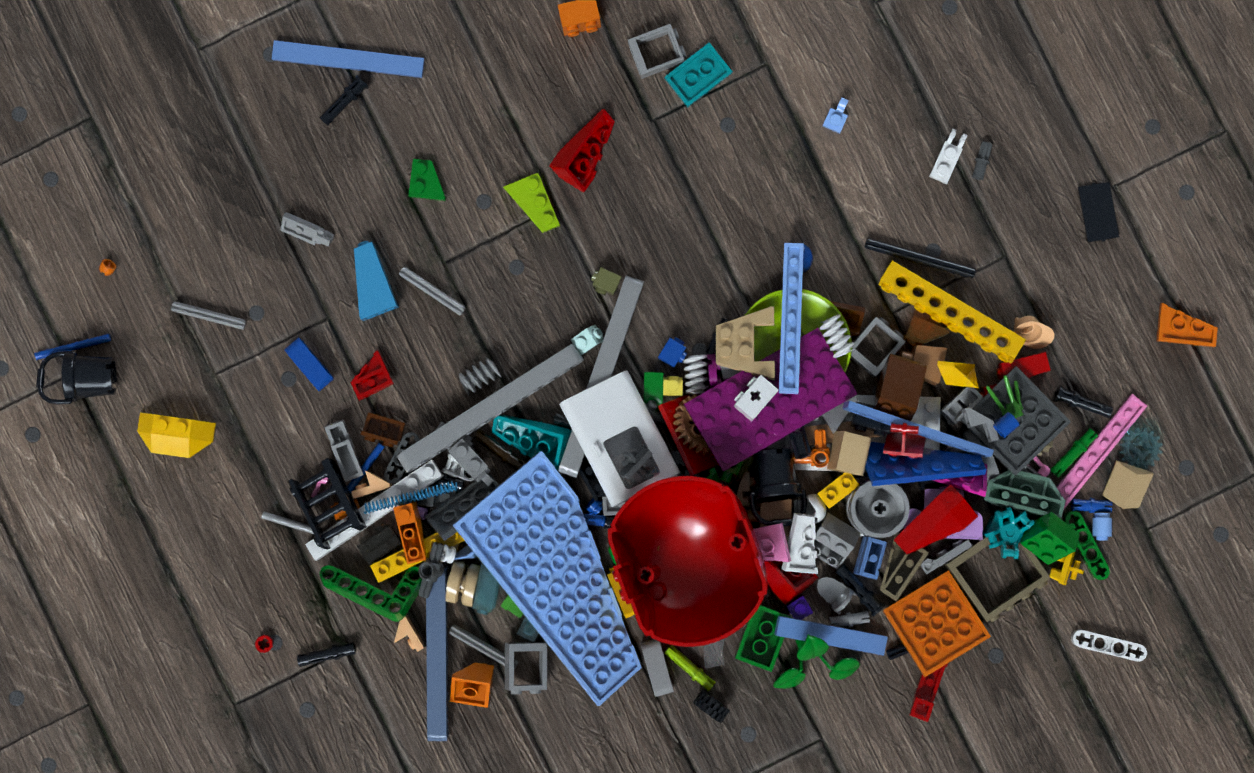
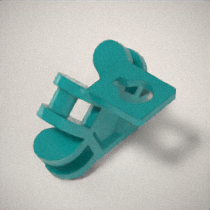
(1008, 532)

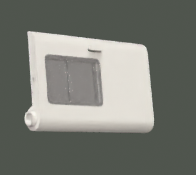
(613, 420)

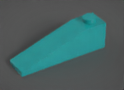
(533, 437)

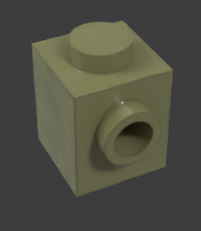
(605, 281)

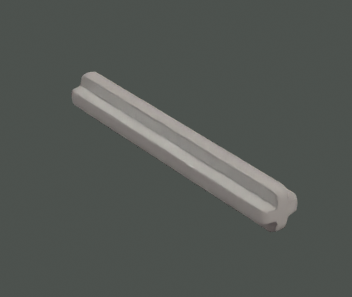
(432, 290)
(208, 315)
(479, 645)

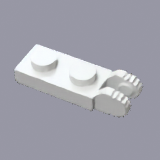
(947, 158)

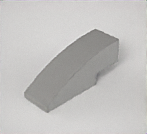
(344, 450)

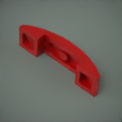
(925, 695)

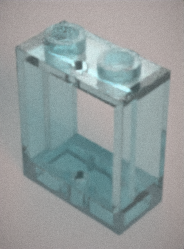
(486, 592)

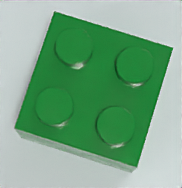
(1050, 538)

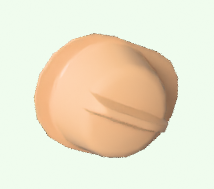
(1035, 333)

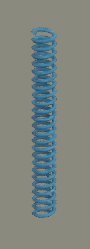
(411, 497)

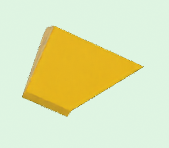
(958, 374)

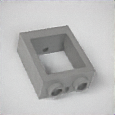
(638, 59)
(865, 363)
(510, 648)

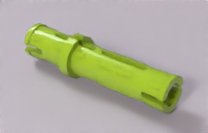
(689, 667)

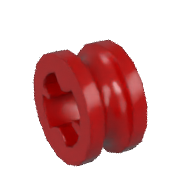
(261, 638)

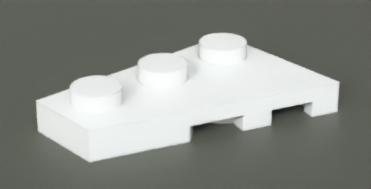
(802, 545)

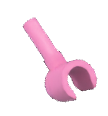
(1044, 470)
(324, 481)

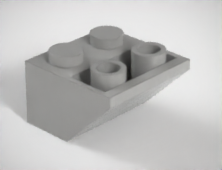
(834, 540)

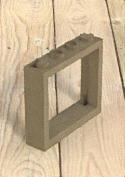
(1008, 604)

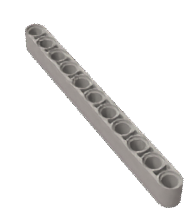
(606, 360)
(489, 408)

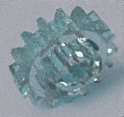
(1141, 441)

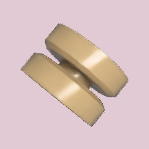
(462, 583)

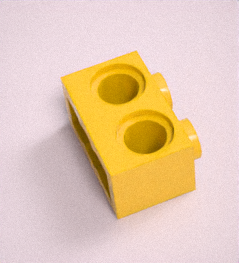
(838, 489)

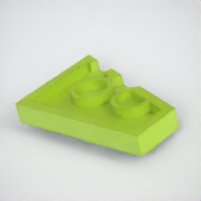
(534, 201)

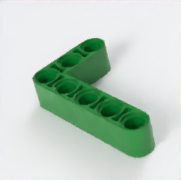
(368, 600)

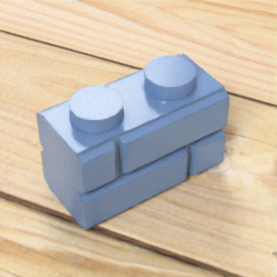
(870, 557)

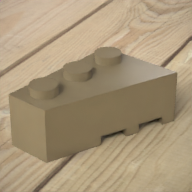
(900, 570)

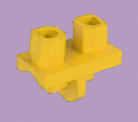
(1062, 575)

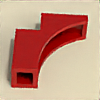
(1028, 365)

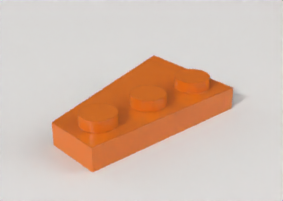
(1183, 329)

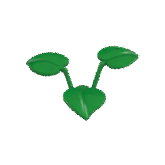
(809, 649)

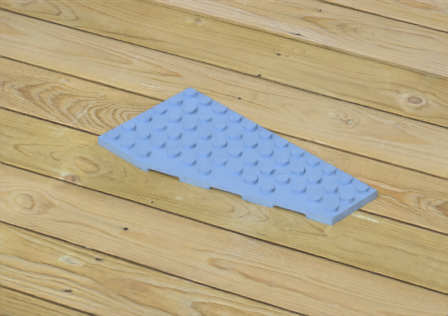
(549, 565)

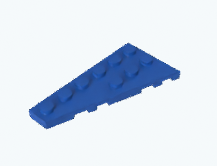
(932, 466)

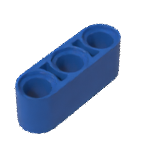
(309, 364)

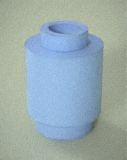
(1102, 526)

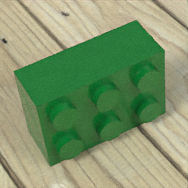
(758, 643)

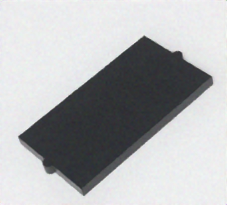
(1098, 212)

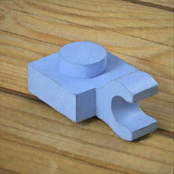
(836, 118)

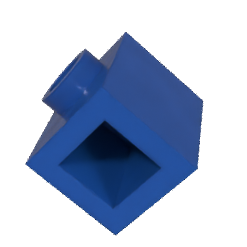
(673, 352)

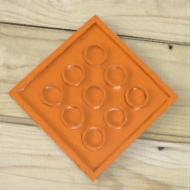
(936, 623)

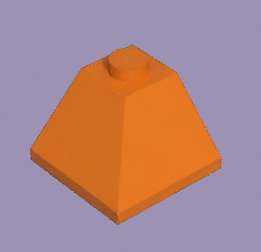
(472, 685)

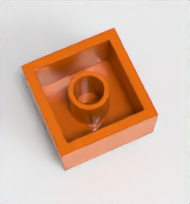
(579, 17)

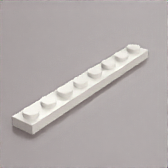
(415, 481)

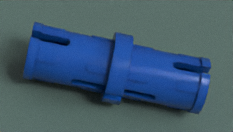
(1091, 505)

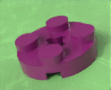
(714, 379)

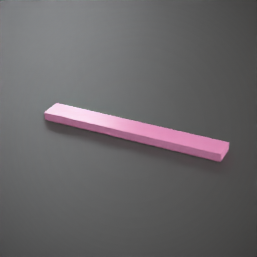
(1100, 448)

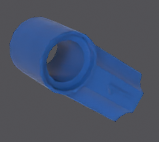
(1005, 425)

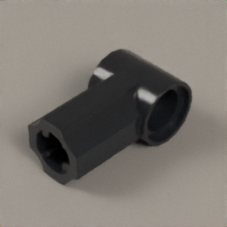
(800, 444)

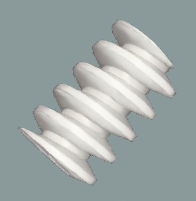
(837, 336)
(696, 374)

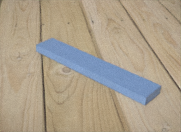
(832, 635)

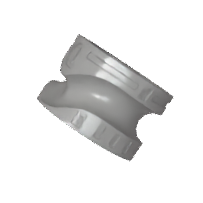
(882, 523)

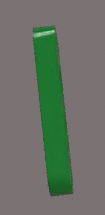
(1088, 544)

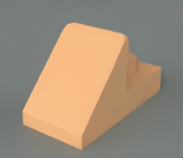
(376, 484)
(407, 628)

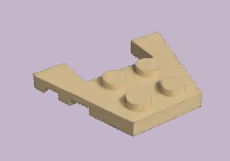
(736, 343)

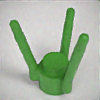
(1014, 407)

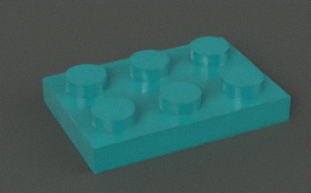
(698, 75)

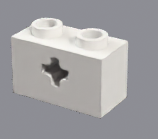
(750, 408)

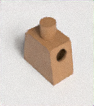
(928, 356)
(774, 510)

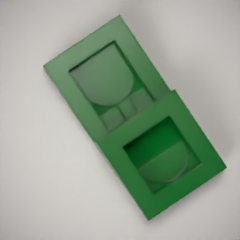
(653, 387)

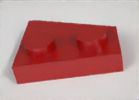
(371, 378)

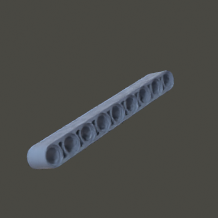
(437, 661)

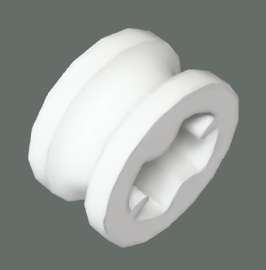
(448, 554)

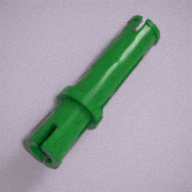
(1073, 453)

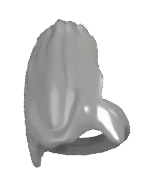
(835, 593)

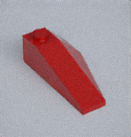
(579, 157)
(941, 518)
(787, 584)

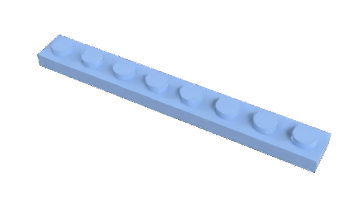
(791, 318)

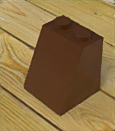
(899, 387)

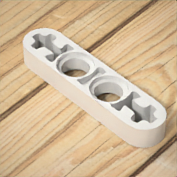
(1108, 645)

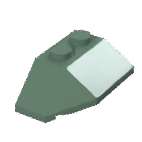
(1025, 492)

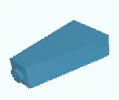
(373, 287)

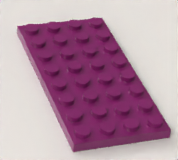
(736, 438)

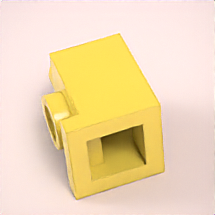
(673, 386)

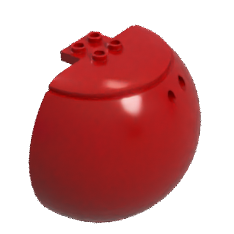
(702, 575)

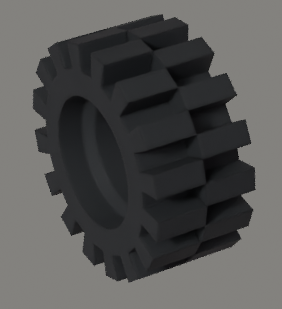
(711, 706)

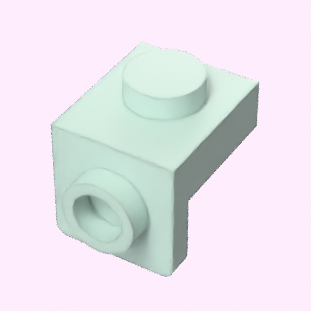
(587, 339)

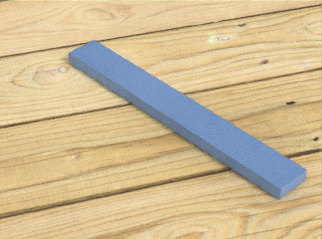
(348, 59)
(923, 430)

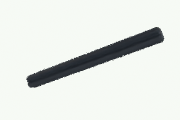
(920, 258)

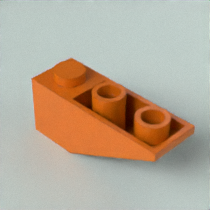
(411, 532)

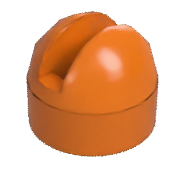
(107, 267)

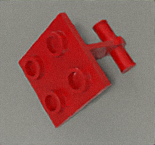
(903, 443)

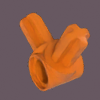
(820, 447)

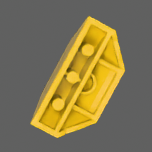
(175, 435)

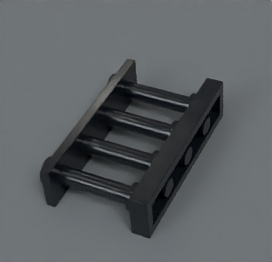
(346, 503)

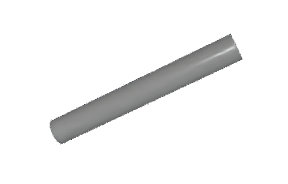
(287, 522)

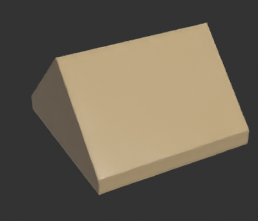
(849, 453)
(1127, 485)

